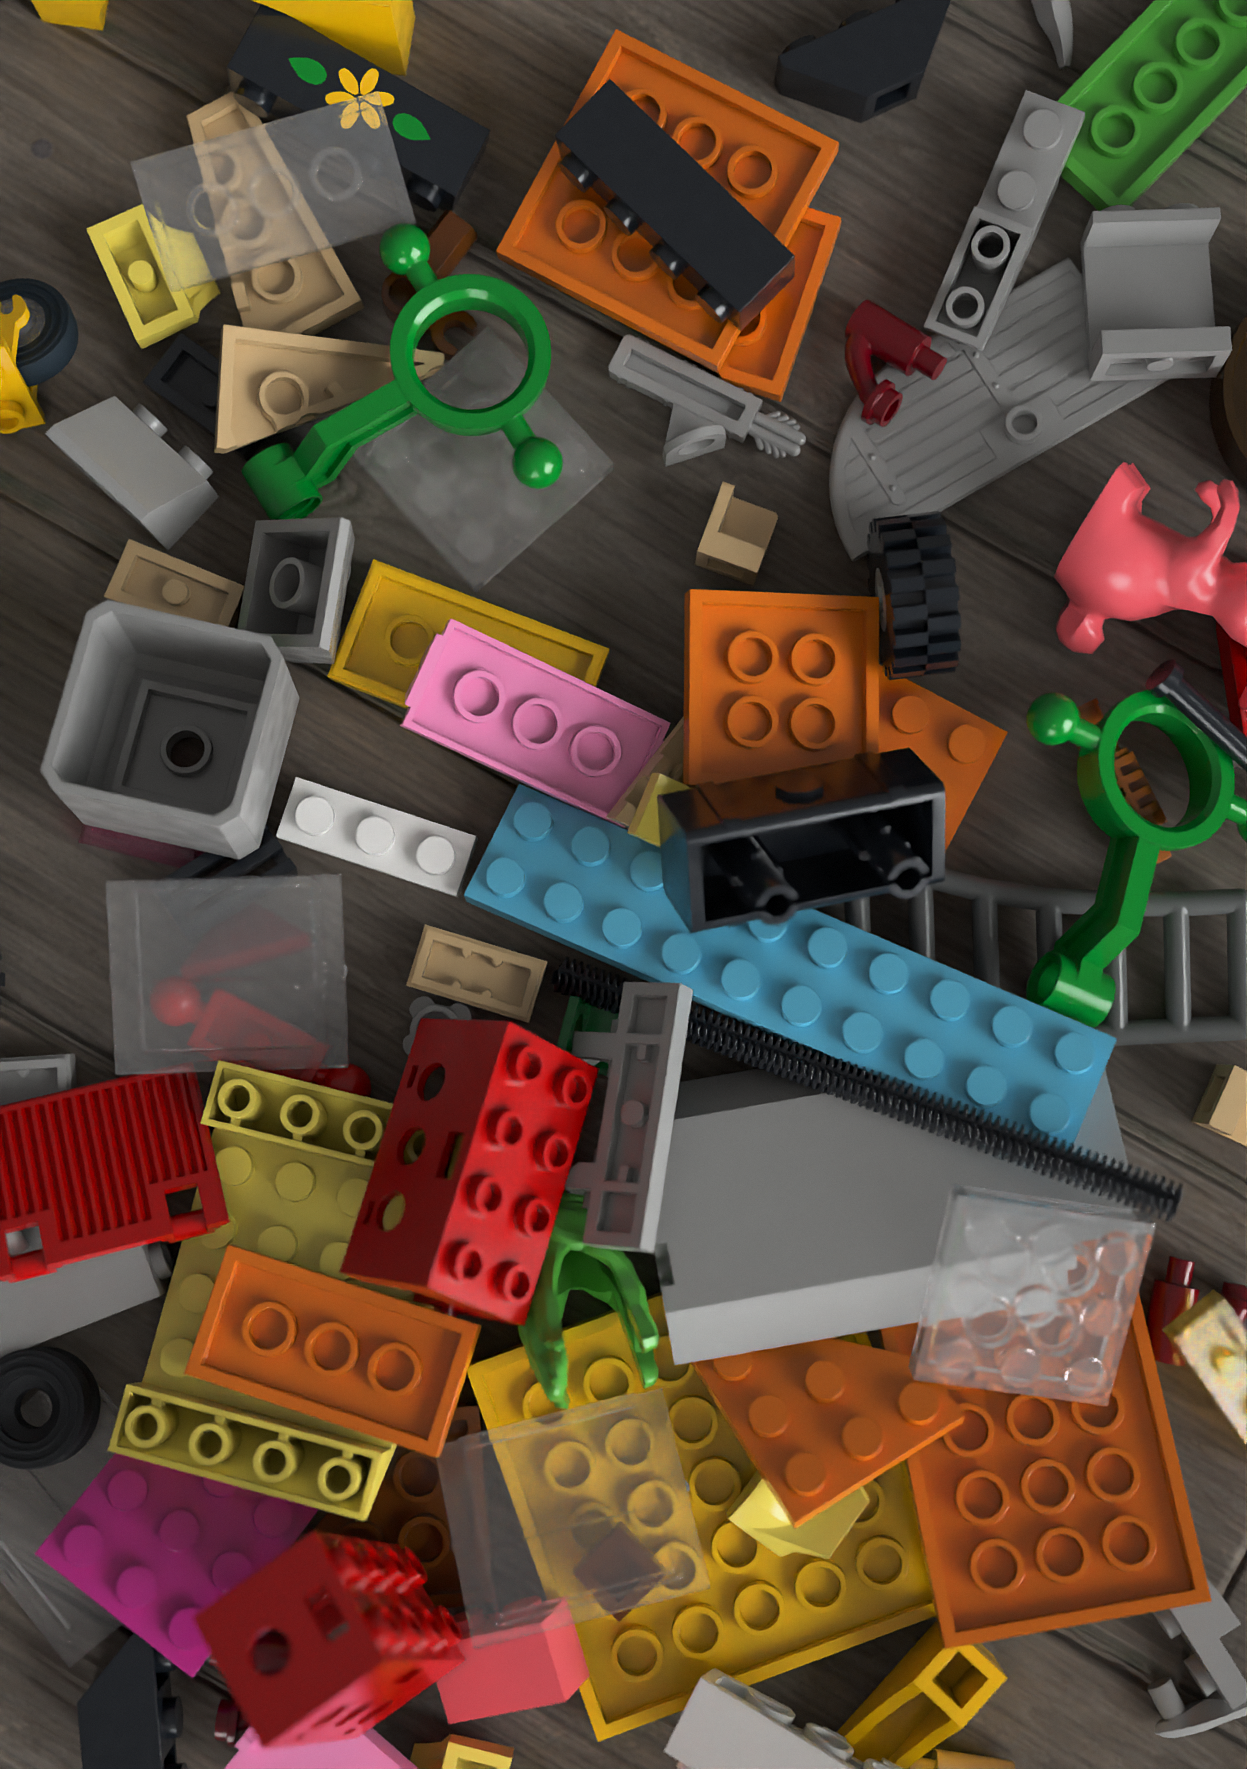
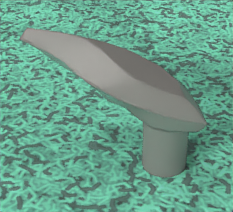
(1057, 23)
(1188, 1719)

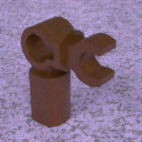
(449, 243)

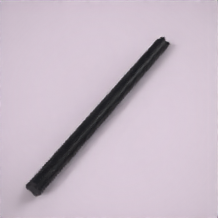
(896, 1100)

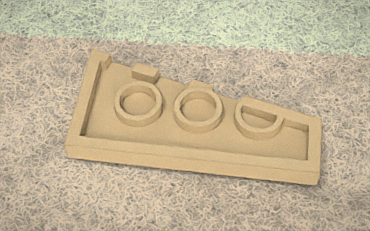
(291, 295)

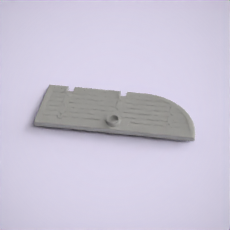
(978, 415)

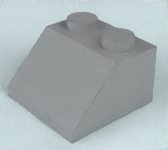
(136, 467)
(298, 585)

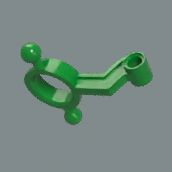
(290, 480)
(1072, 974)

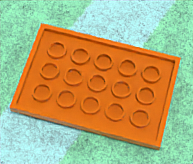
(1054, 1506)

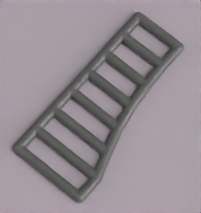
(1049, 904)

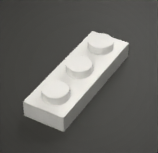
(377, 837)

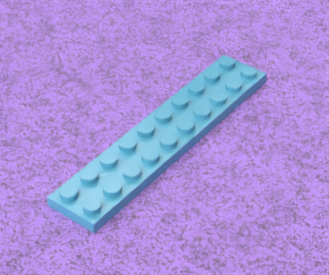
(795, 979)

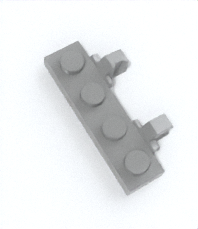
(632, 1153)

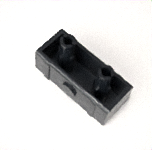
(802, 839)

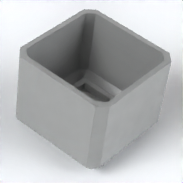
(141, 688)

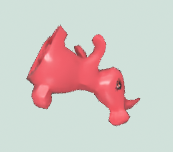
(1140, 568)

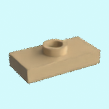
(477, 973)

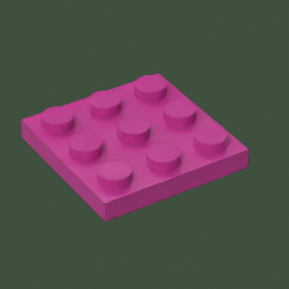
(166, 1546)

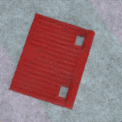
(99, 1168)

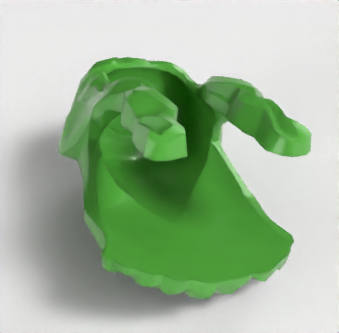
(579, 1266)

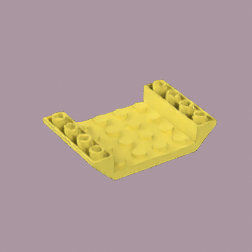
(292, 1186)

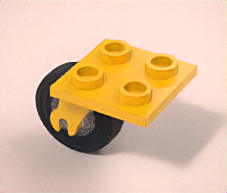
(35, 345)

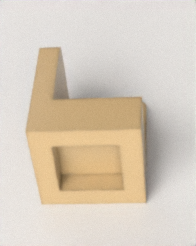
(735, 537)
(1225, 1104)

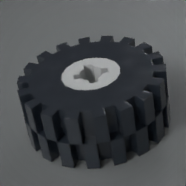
(916, 594)

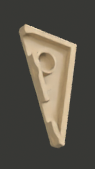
(289, 379)

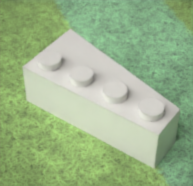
(744, 1729)

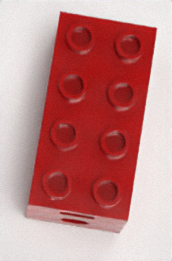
(484, 1233)
(341, 1685)

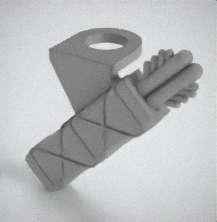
(701, 405)

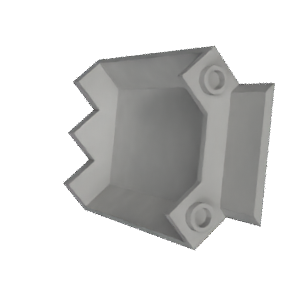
(814, 1213)

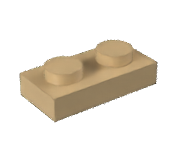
(173, 586)

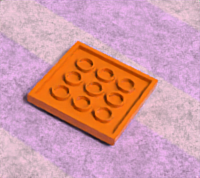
(745, 145)

